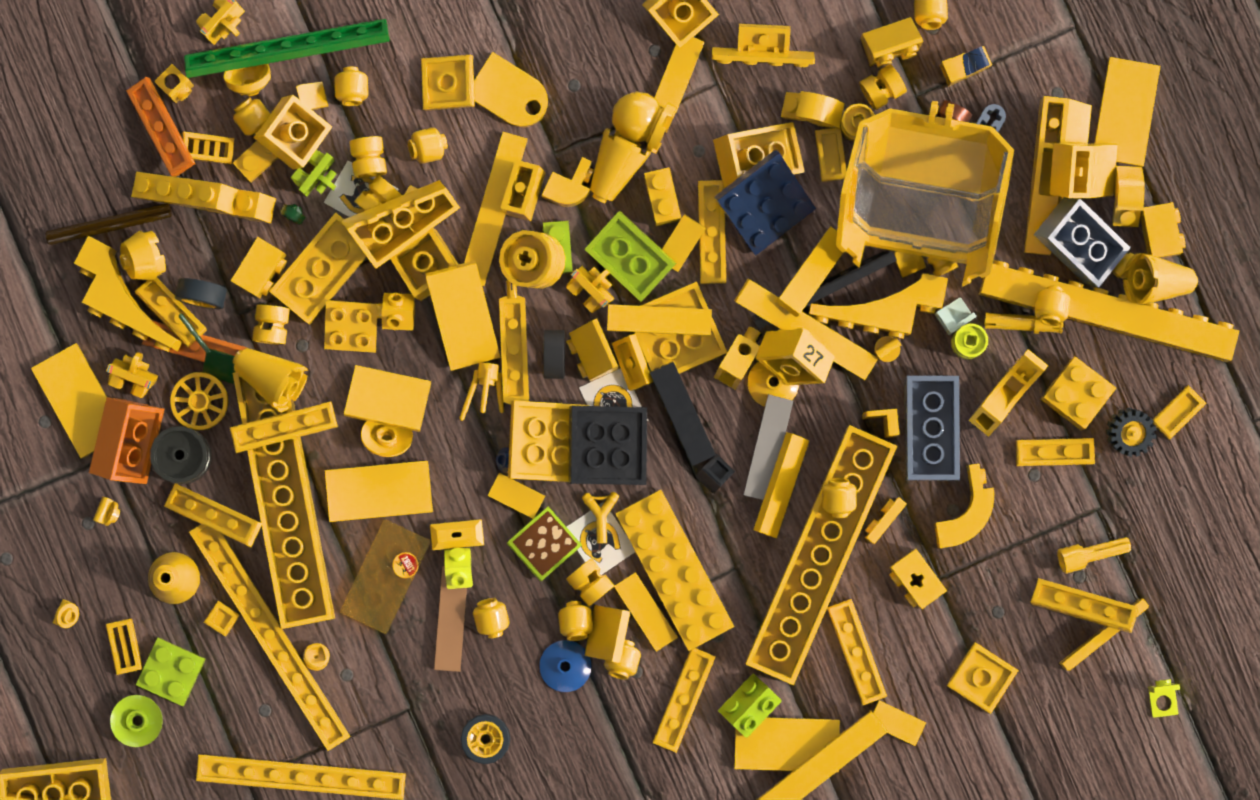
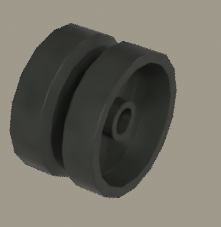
(196, 455)

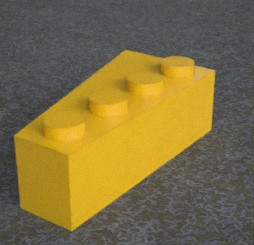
(399, 222)
(57, 781)

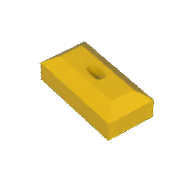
(471, 534)

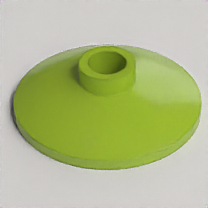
(124, 727)

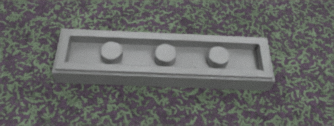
(768, 445)

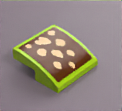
(544, 544)

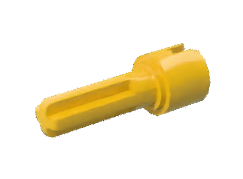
(1076, 557)

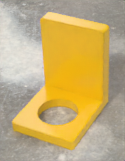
(181, 91)

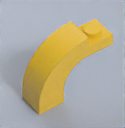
(1007, 392)
(974, 518)

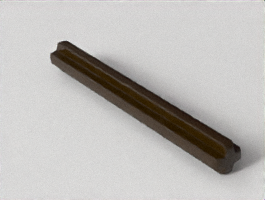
(108, 224)

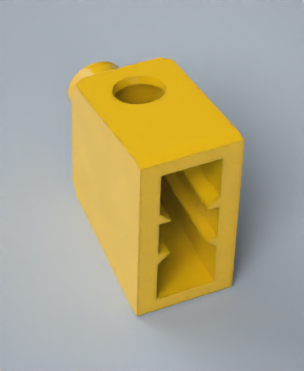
(735, 364)

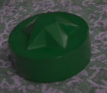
(292, 213)

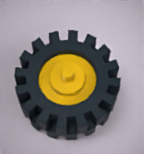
(1131, 432)

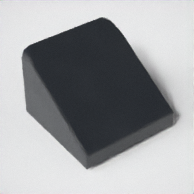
(715, 473)

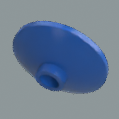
(565, 680)

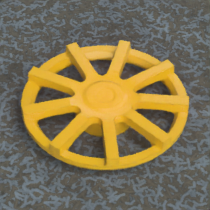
(199, 401)

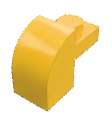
(813, 108)
(566, 191)
(1128, 196)

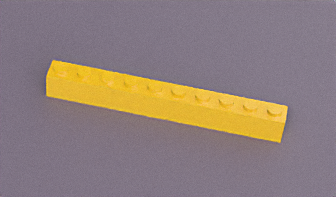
(1115, 313)

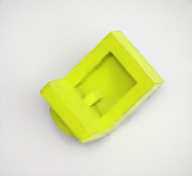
(458, 568)

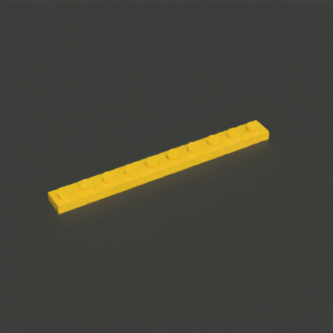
(270, 636)

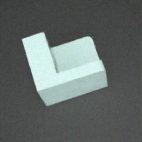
(954, 316)

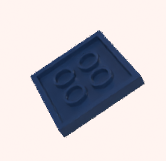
(765, 202)

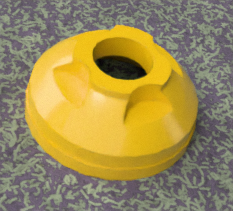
(248, 80)

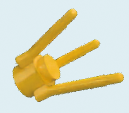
(487, 376)

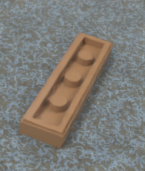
(450, 627)

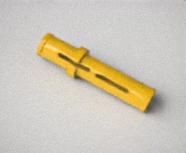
(1018, 322)

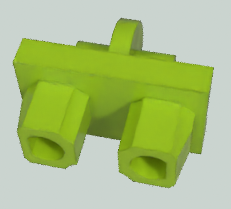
(306, 182)

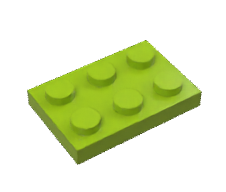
(630, 256)

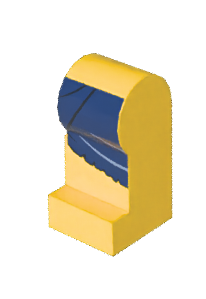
(965, 65)

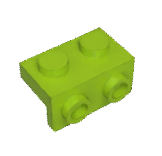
(750, 705)

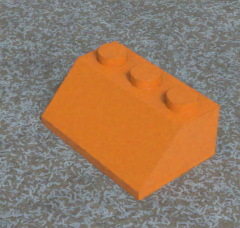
(126, 440)

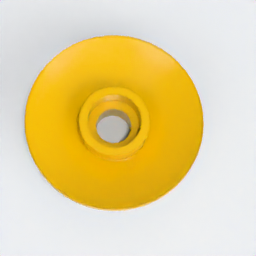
(760, 388)
(375, 436)

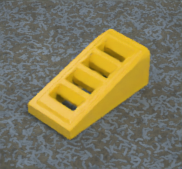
(196, 137)

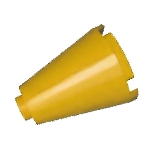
(615, 165)
(1156, 279)
(271, 376)
(183, 581)

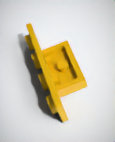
(763, 44)

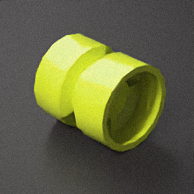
(969, 341)

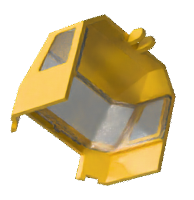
(925, 189)

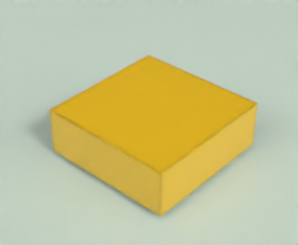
(222, 618)

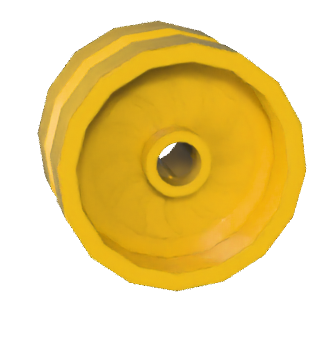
(532, 259)

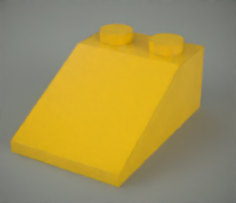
(745, 149)

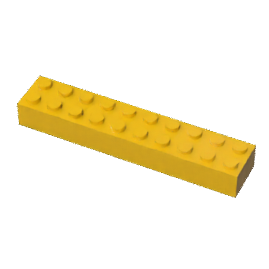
(287, 519)
(819, 560)

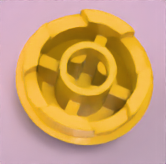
(141, 256)

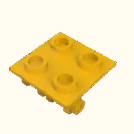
(350, 326)

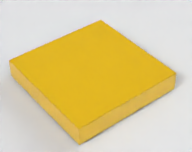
(447, 82)
(608, 633)
(982, 677)

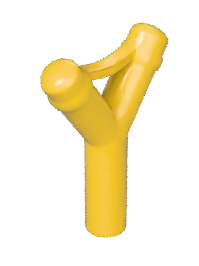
(600, 513)

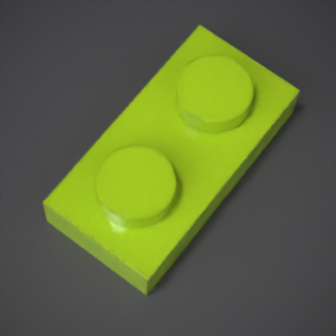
(561, 232)

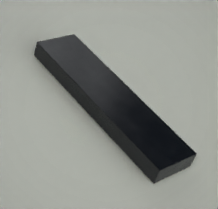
(682, 413)

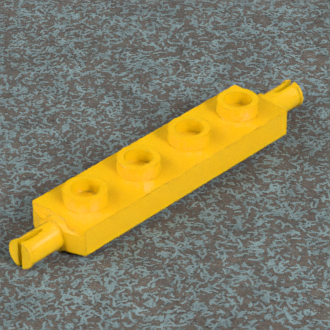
(514, 346)

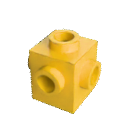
(397, 311)

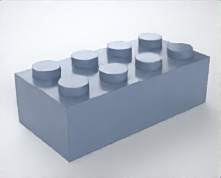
(932, 428)

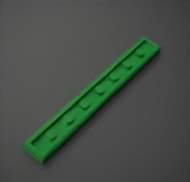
(286, 48)

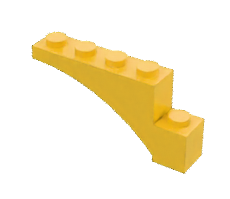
(204, 196)
(111, 296)
(890, 314)

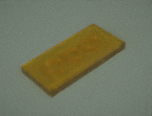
(377, 589)

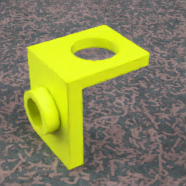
(1163, 687)

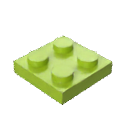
(170, 671)

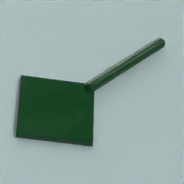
(216, 362)

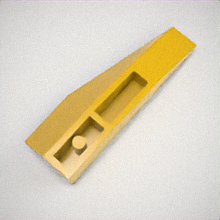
(1058, 122)

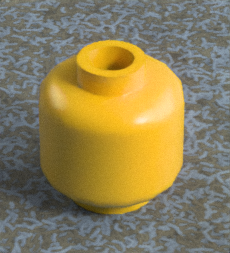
(930, 13)
(351, 86)
(250, 115)
(427, 145)
(1052, 306)
(839, 497)
(491, 617)
(575, 621)
(628, 663)

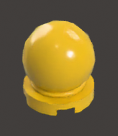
(641, 119)

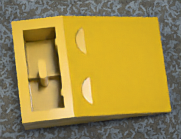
(1083, 170)

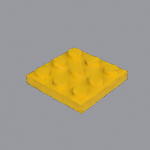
(683, 350)
(539, 441)

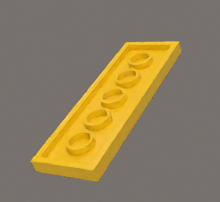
(674, 570)

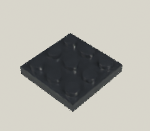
(607, 445)

